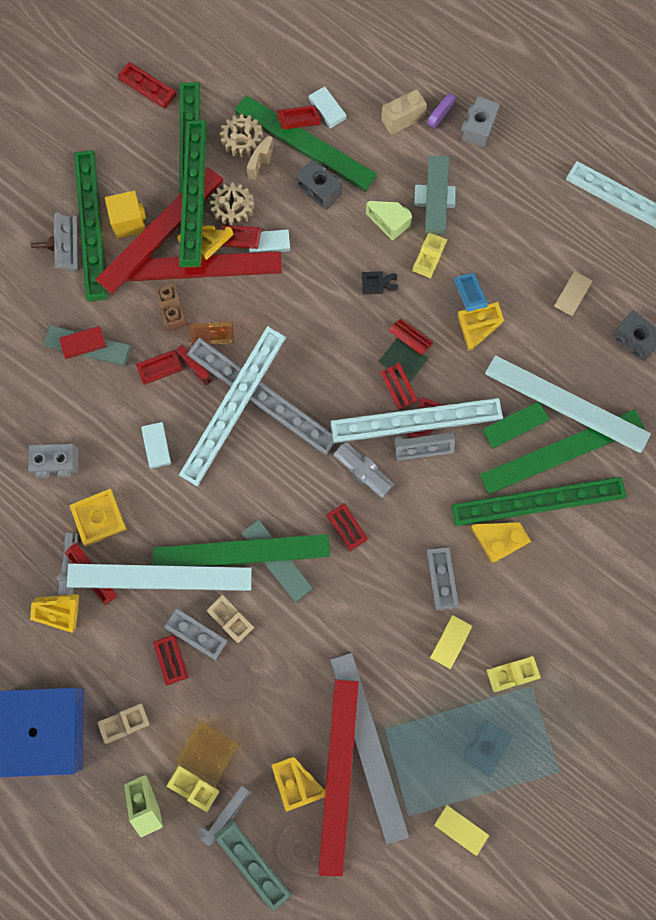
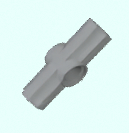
(363, 470)

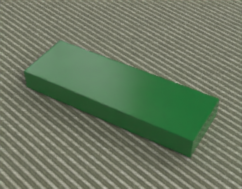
(515, 425)

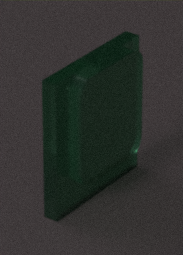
(408, 358)

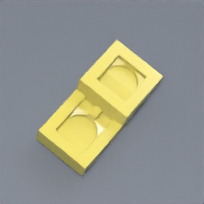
(429, 255)
(451, 642)
(513, 674)
(193, 788)
(462, 830)

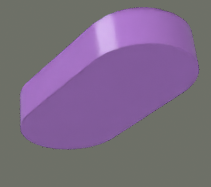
(441, 110)

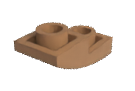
(170, 307)

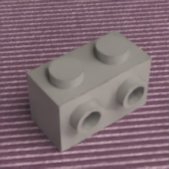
(53, 460)

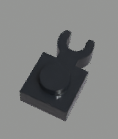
(375, 282)

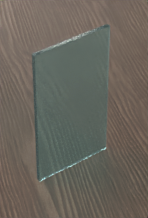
(471, 751)

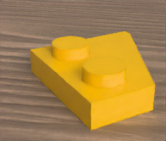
(213, 239)
(480, 323)
(500, 538)
(56, 611)
(295, 784)

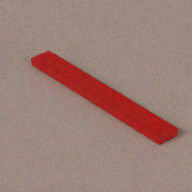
(151, 239)
(214, 266)
(338, 778)

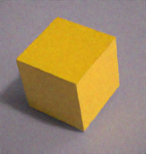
(126, 214)

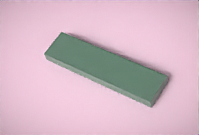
(437, 194)
(114, 353)
(284, 571)
(252, 865)

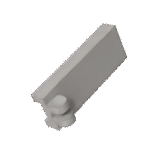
(65, 242)
(424, 446)
(442, 579)
(195, 634)
(226, 816)

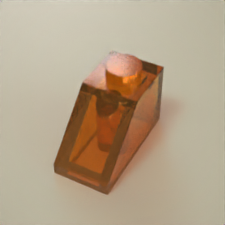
(211, 332)

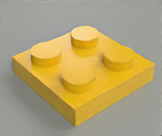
(98, 517)

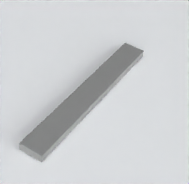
(264, 397)
(373, 757)

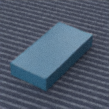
(470, 292)

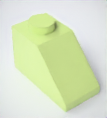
(389, 217)
(142, 806)

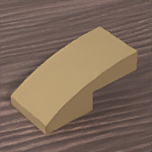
(260, 156)
(573, 293)
(229, 618)
(123, 723)

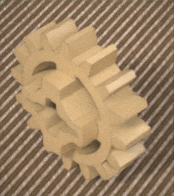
(241, 137)
(241, 206)

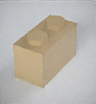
(403, 111)

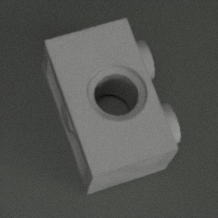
(485, 112)

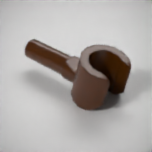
(49, 245)

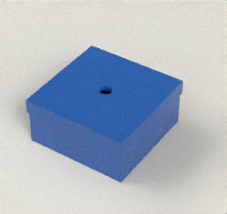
(41, 732)

